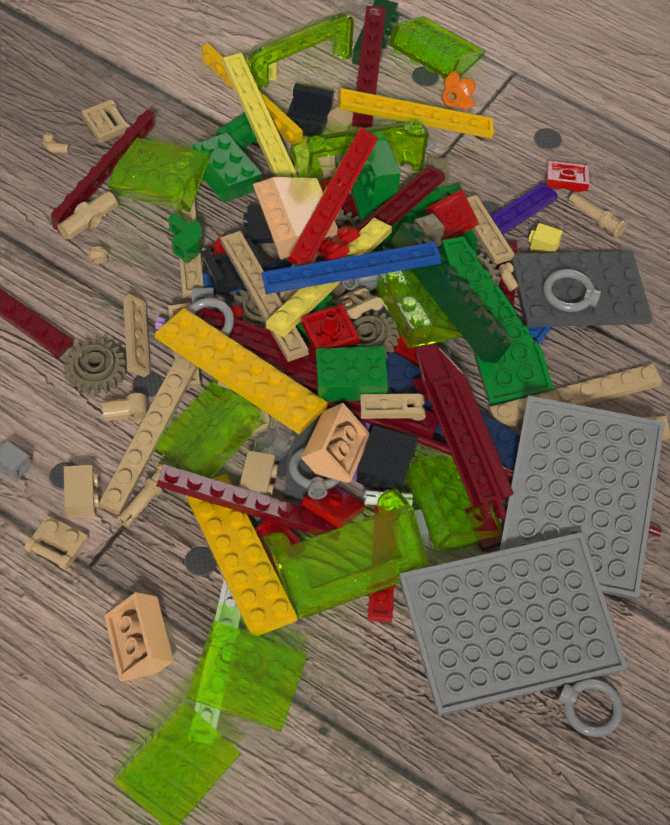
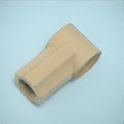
(132, 408)

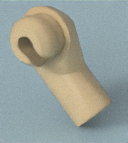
(52, 146)
(505, 273)

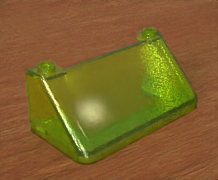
(334, 26)
(406, 140)
(350, 558)

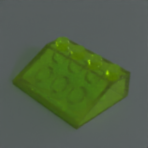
(434, 47)
(159, 174)
(414, 309)
(209, 431)
(443, 504)
(247, 676)
(176, 765)

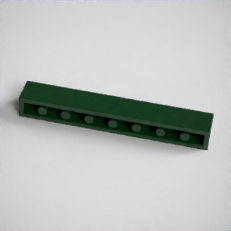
(456, 299)

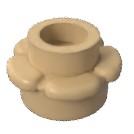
(98, 255)

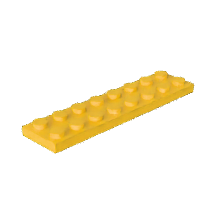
(241, 370)
(243, 565)

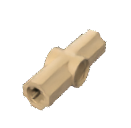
(87, 215)

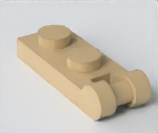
(392, 406)

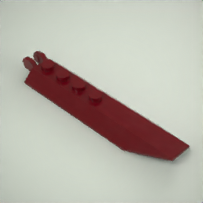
(464, 431)

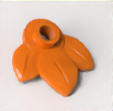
(460, 89)

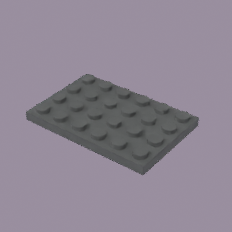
(611, 272)

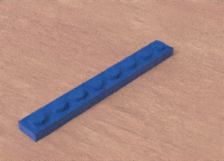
(350, 268)

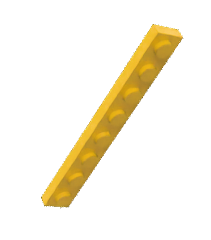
(409, 111)
(282, 122)

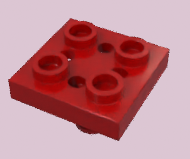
(328, 323)

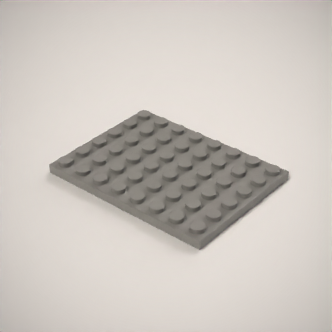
(589, 476)
(511, 623)

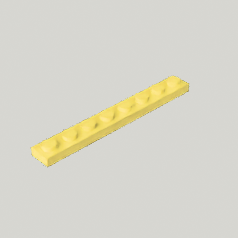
(258, 116)
(309, 297)

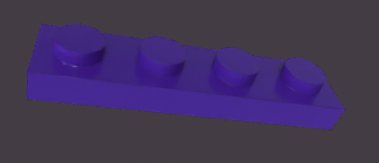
(524, 207)

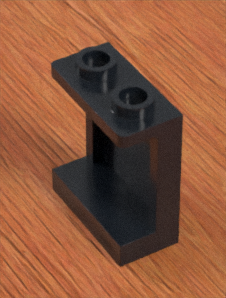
(310, 109)
(257, 226)
(222, 271)
(386, 459)

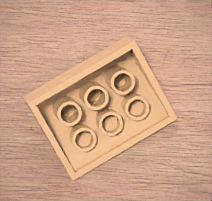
(287, 208)

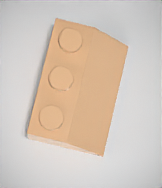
(336, 444)
(138, 637)

